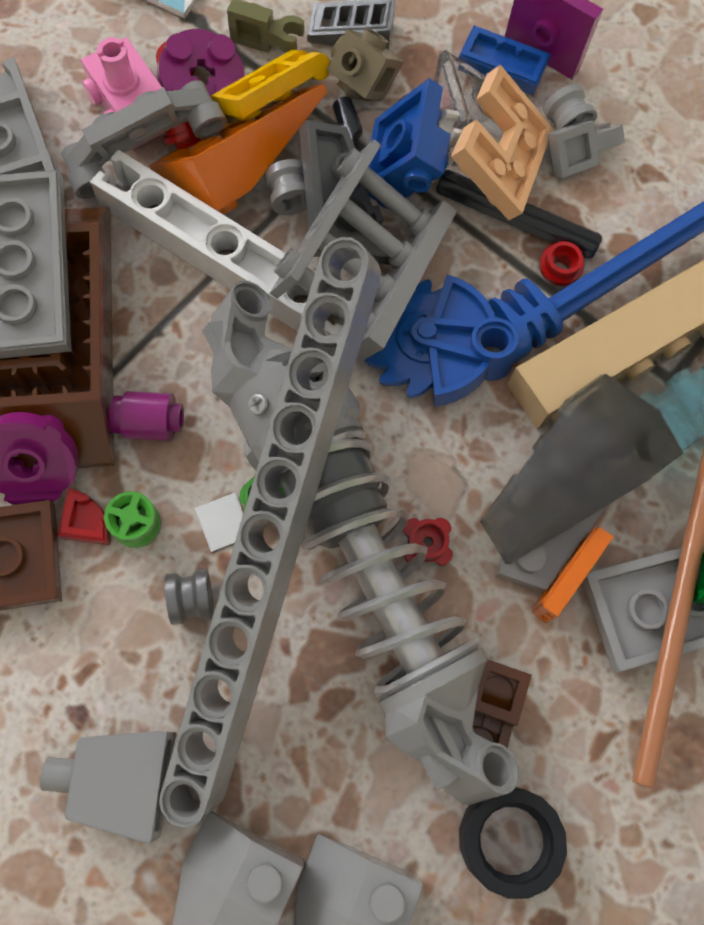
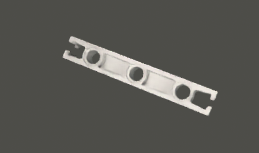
(197, 233)

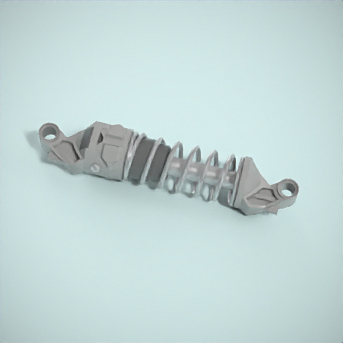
(435, 702)

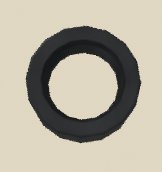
(551, 859)

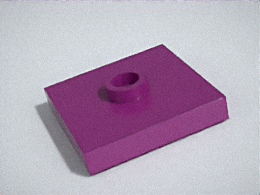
(557, 28)

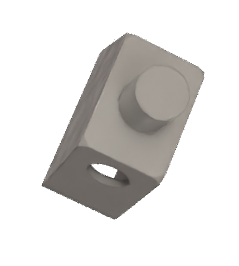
(114, 782)

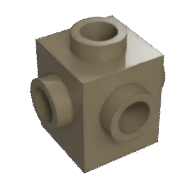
(364, 64)

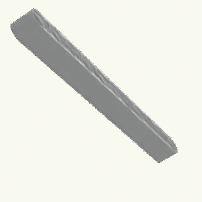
(221, 659)

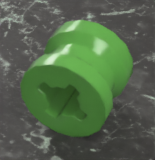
(125, 512)

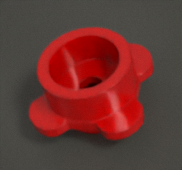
(437, 531)

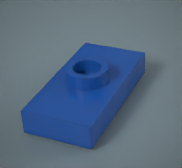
(488, 50)

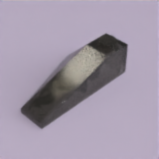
(588, 458)

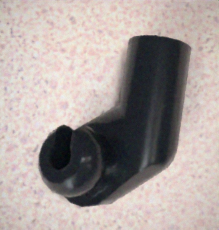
(347, 116)

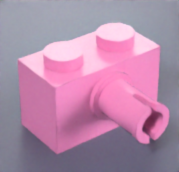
(117, 76)

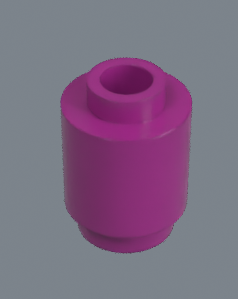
(146, 416)

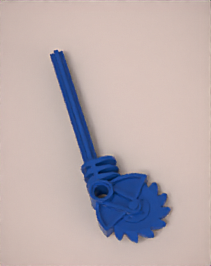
(446, 331)

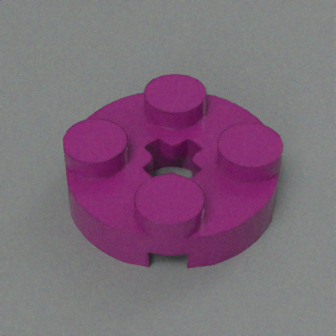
(203, 49)
(51, 447)

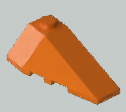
(232, 164)

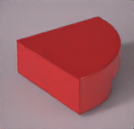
(83, 520)

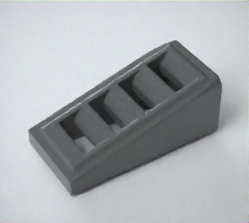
(370, 13)

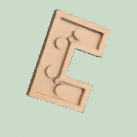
(508, 168)

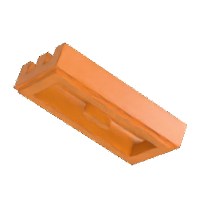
(571, 575)

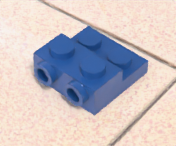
(411, 142)

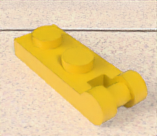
(271, 83)

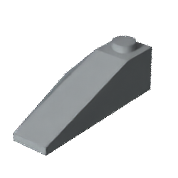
(234, 877)
(353, 888)

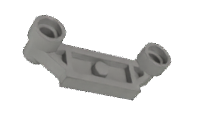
(137, 123)

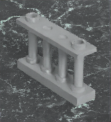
(407, 257)

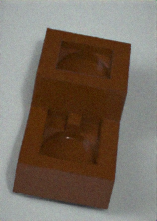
(499, 702)

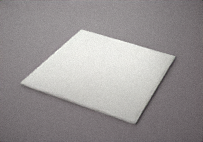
(220, 521)

